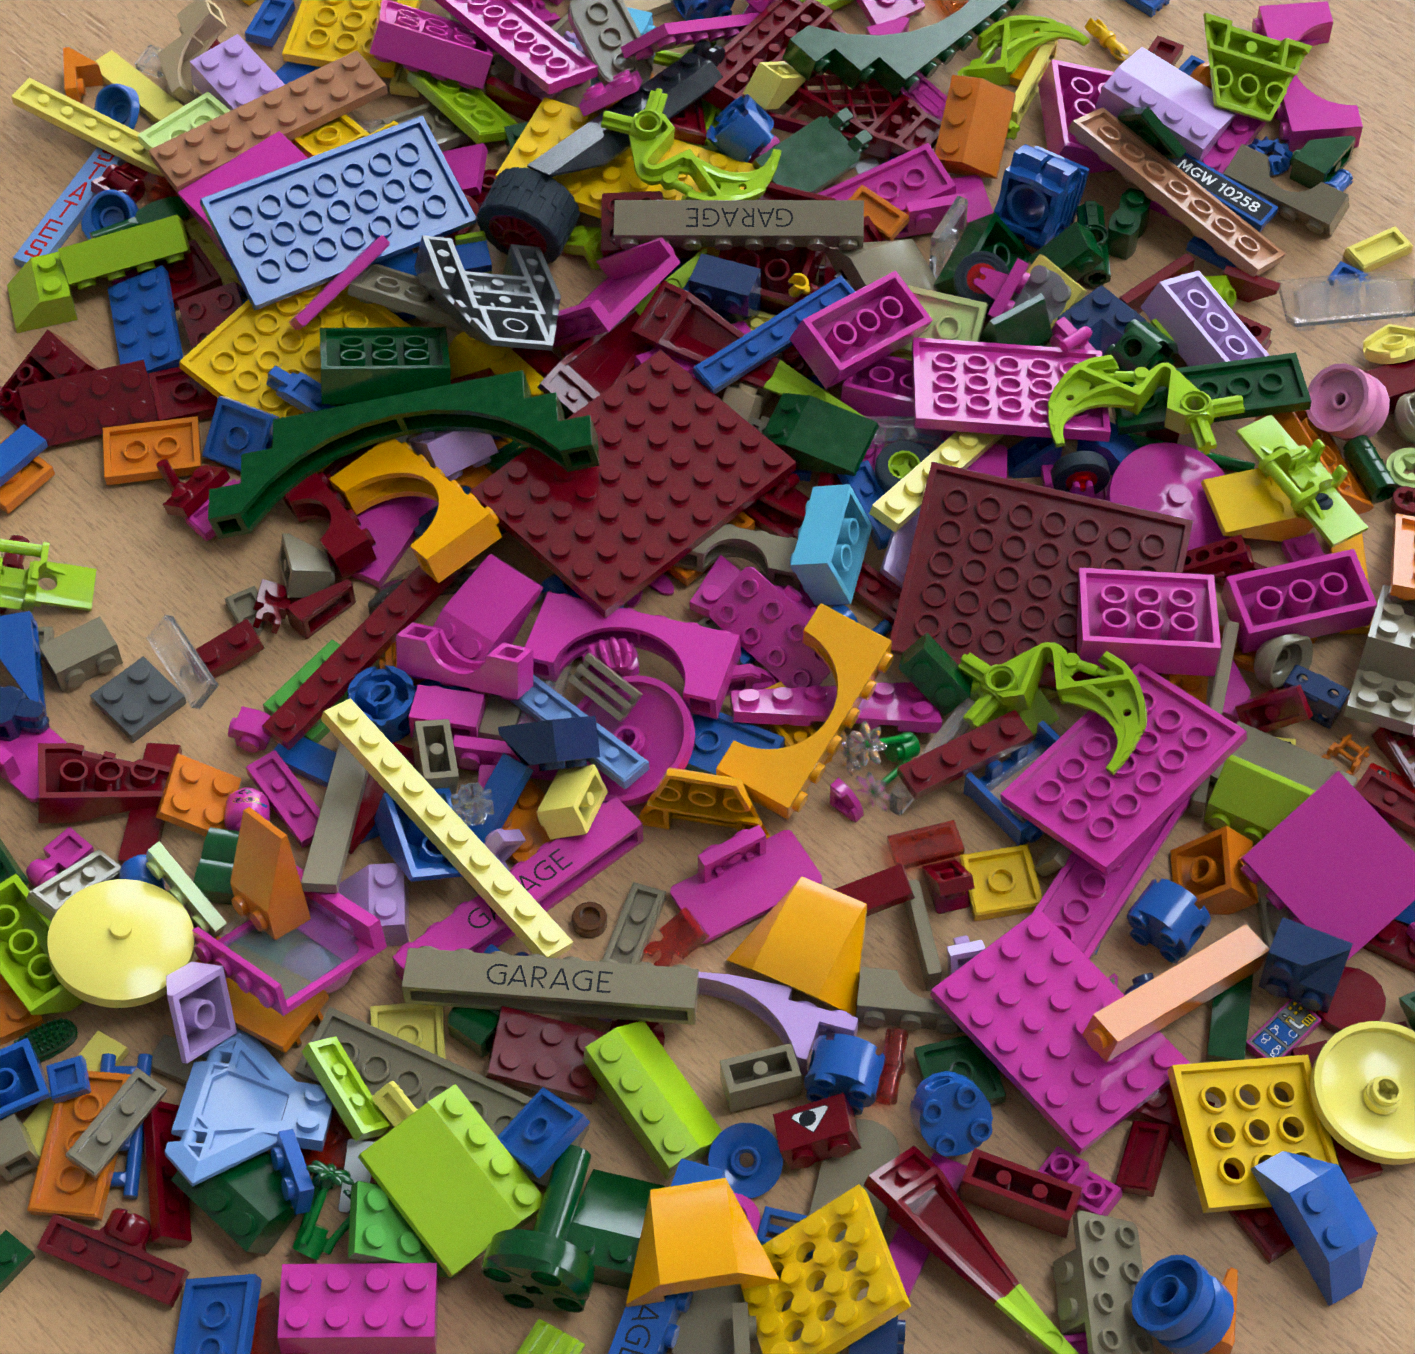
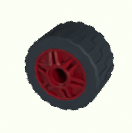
(528, 212)

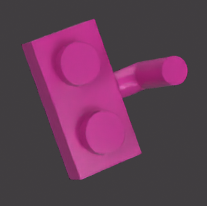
(1068, 337)

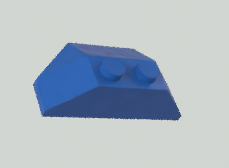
(1320, 1220)

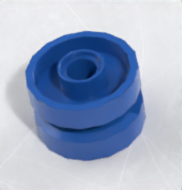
(1182, 1305)

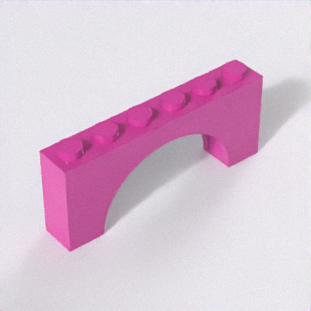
(1301, 112)
(698, 653)

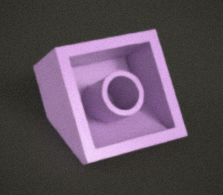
(454, 450)
(383, 893)
(199, 1008)

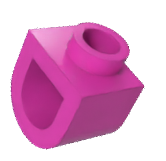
(248, 729)

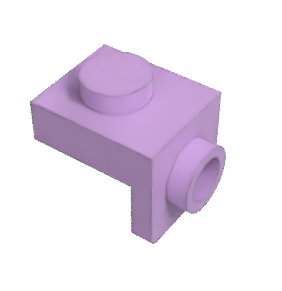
(504, 843)

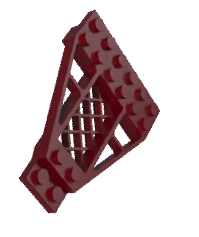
(765, 39)

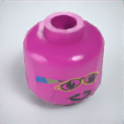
(241, 800)

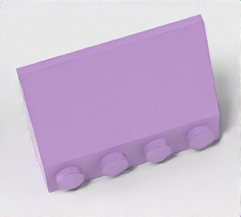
(1172, 95)

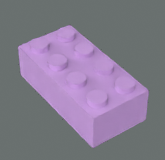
(233, 73)

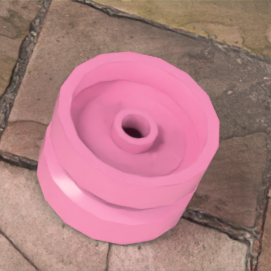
(1347, 402)

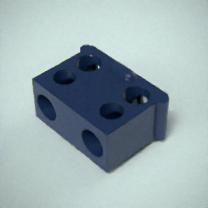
(1319, 694)

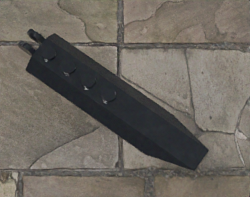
(596, 146)

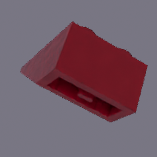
(48, 360)

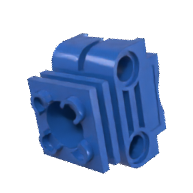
(1040, 194)

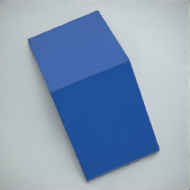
(1029, 455)

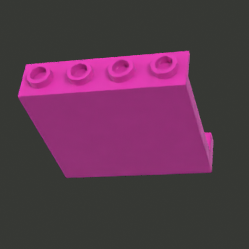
(629, 279)
(1335, 865)

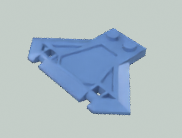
(241, 1109)

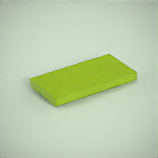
(465, 107)

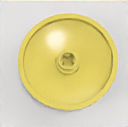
(119, 942)
(1367, 1091)

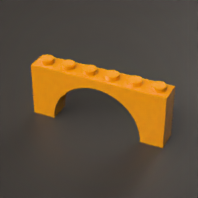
(394, 471)
(784, 774)

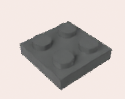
(138, 699)

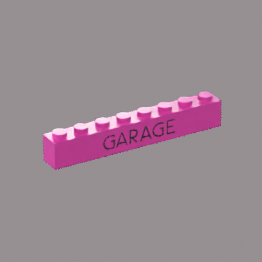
(547, 876)

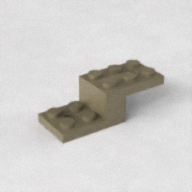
(1386, 673)

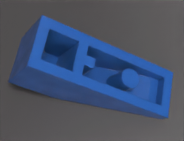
(22, 653)

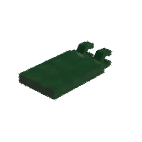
(817, 153)

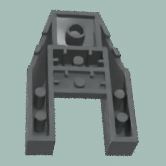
(493, 308)

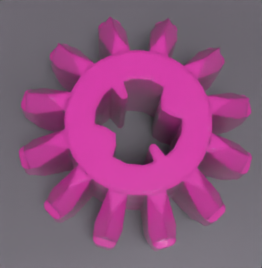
(615, 654)

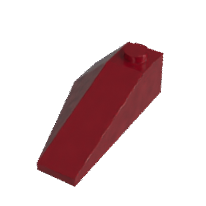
(90, 785)

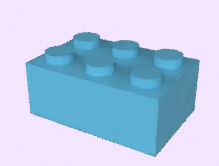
(831, 545)

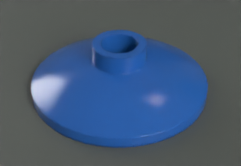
(751, 1139)

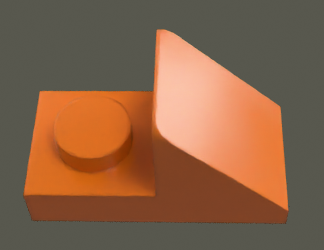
(79, 74)

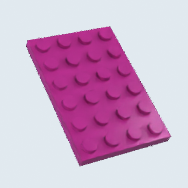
(996, 389)
(1111, 814)
(1027, 1013)

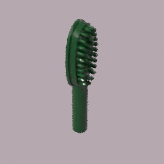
(151, 212)
(51, 1038)

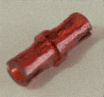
(894, 1066)

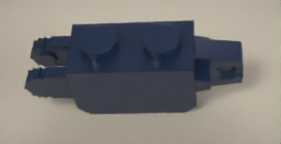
(20, 714)

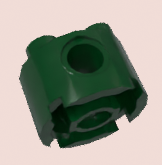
(1142, 347)

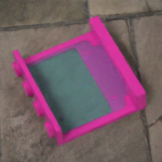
(302, 961)

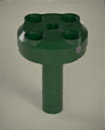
(540, 1265)

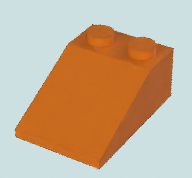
(267, 878)

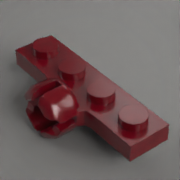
(115, 1254)

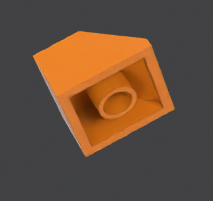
(1212, 871)

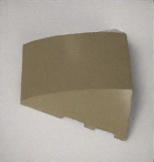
(881, 258)

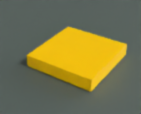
(1002, 882)

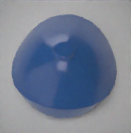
(119, 104)
(107, 209)

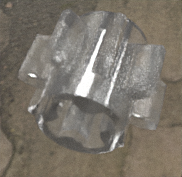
(472, 803)

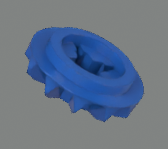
(1280, 159)

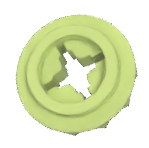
(1397, 464)

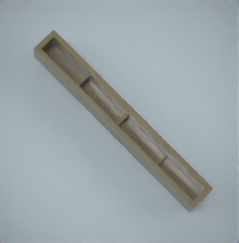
(741, 223)
(551, 985)

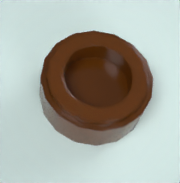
(589, 920)

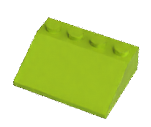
(452, 1179)

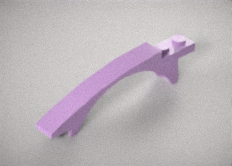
(791, 1020)

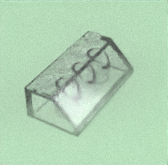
(1347, 299)

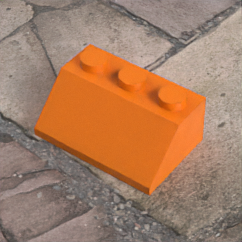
(974, 127)

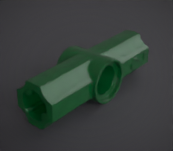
(1092, 218)

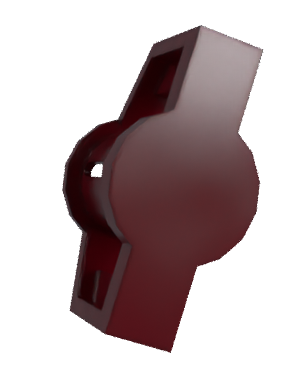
(121, 179)

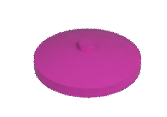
(1169, 481)
(656, 729)

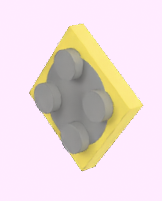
(1054, 284)

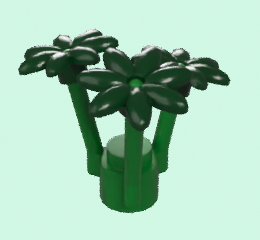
(311, 1237)

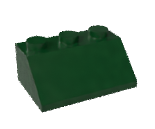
(987, 235)
(245, 1202)

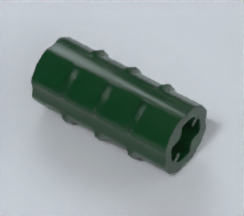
(1370, 468)

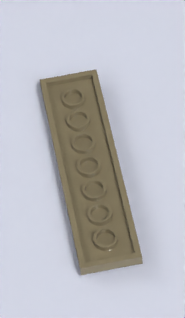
(419, 1074)

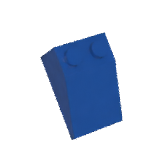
(409, 845)

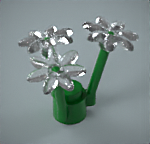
(896, 749)

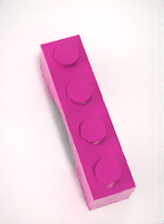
(427, 654)

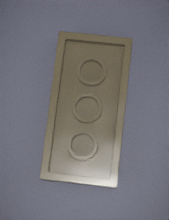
(399, 294)

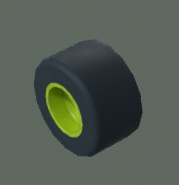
(897, 461)

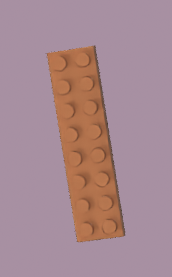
(288, 109)
(1176, 192)

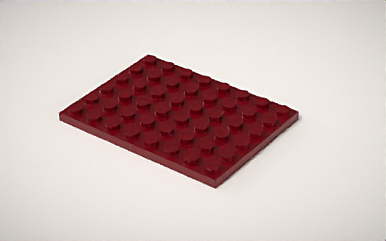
(665, 482)
(1003, 561)

